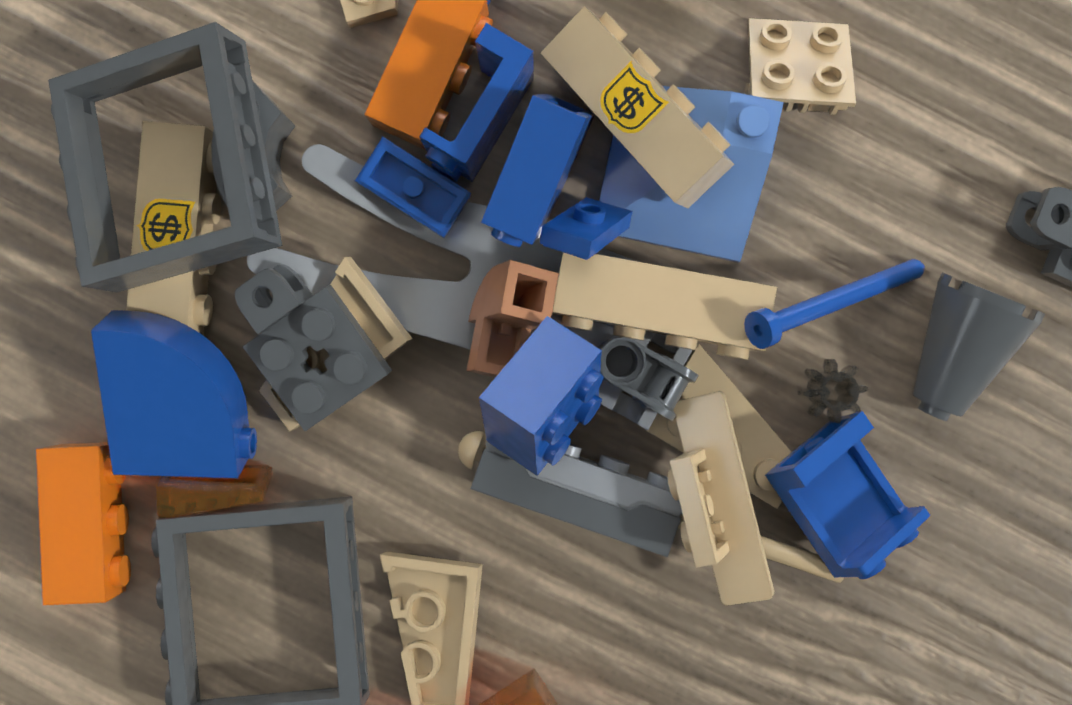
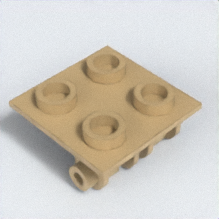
(801, 64)

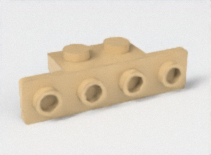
(717, 501)

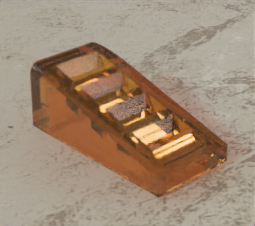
(202, 494)

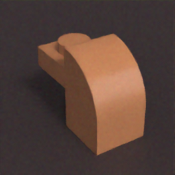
(505, 311)

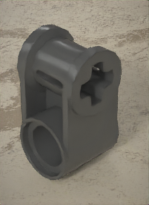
(652, 379)

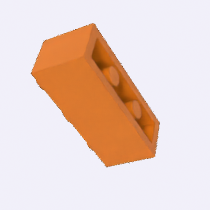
(427, 68)
(81, 525)

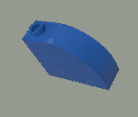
(536, 169)
(169, 399)

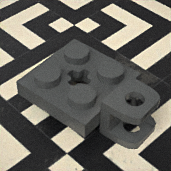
(1049, 228)
(291, 325)

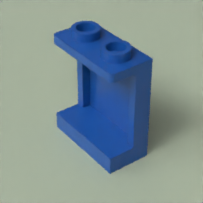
(511, 75)
(845, 500)

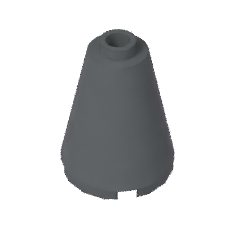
(967, 345)

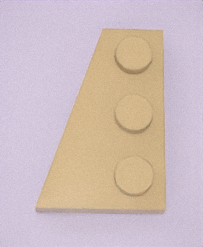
(371, 314)
(757, 442)
(437, 624)

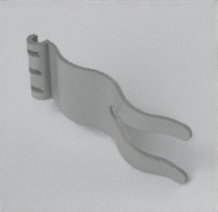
(443, 307)

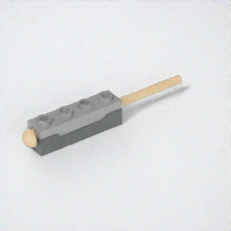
(602, 499)

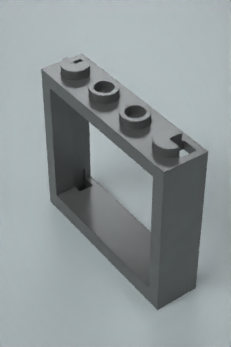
(238, 143)
(174, 596)

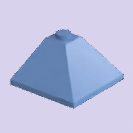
(723, 215)

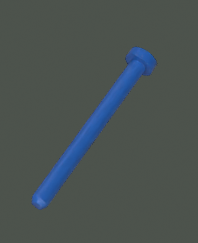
(766, 327)

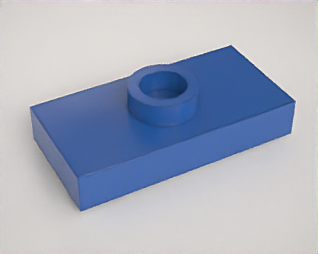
(413, 187)
(585, 228)

